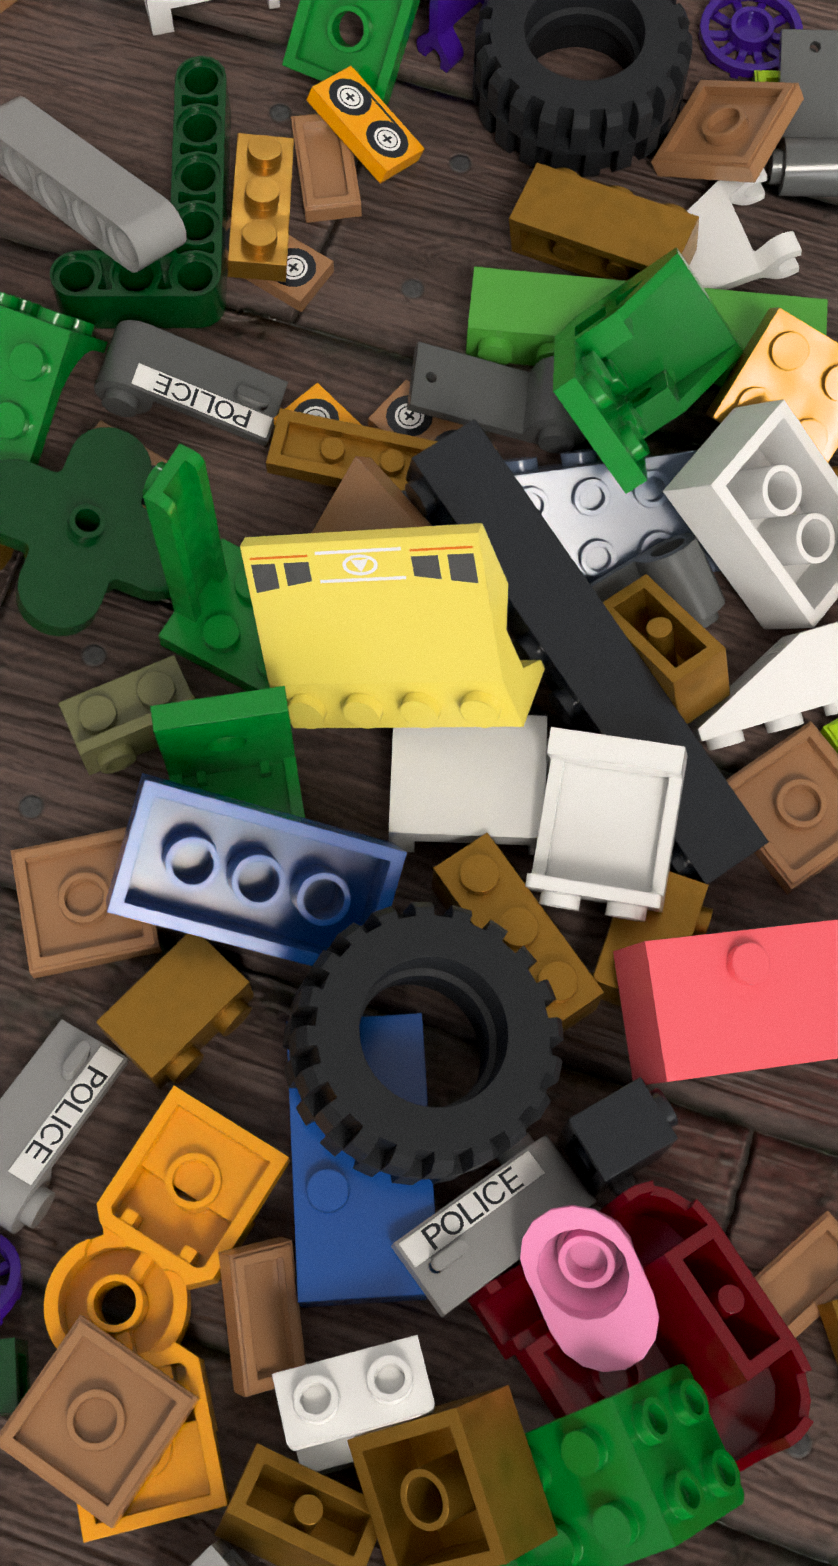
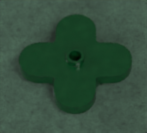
(71, 568)

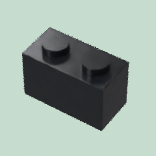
(619, 1135)

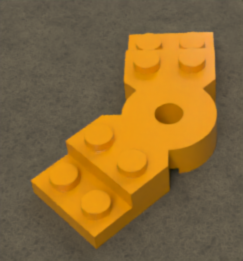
(163, 1220)

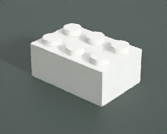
(765, 513)

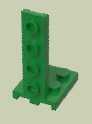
(204, 575)

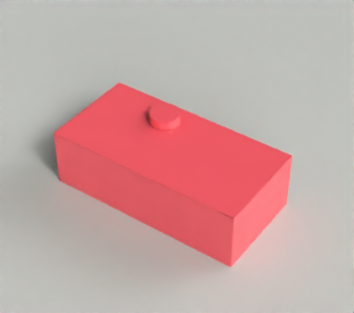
(730, 1001)

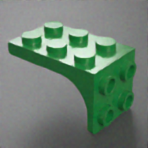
(35, 362)
(632, 1474)

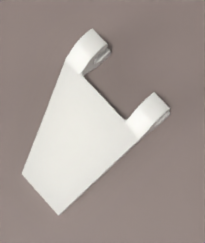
(723, 250)

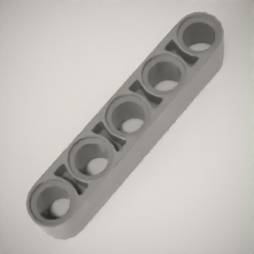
(86, 188)

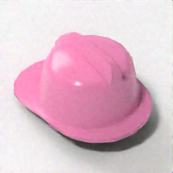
(590, 1287)

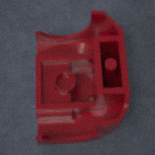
(708, 1320)

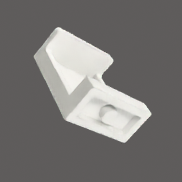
(468, 784)
(607, 823)
(348, 1396)

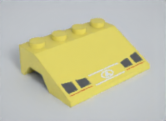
(389, 628)

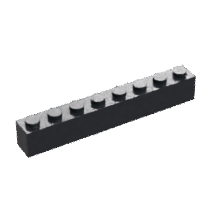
(585, 654)

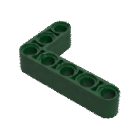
(198, 164)

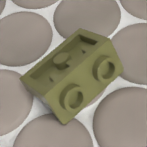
(115, 718)

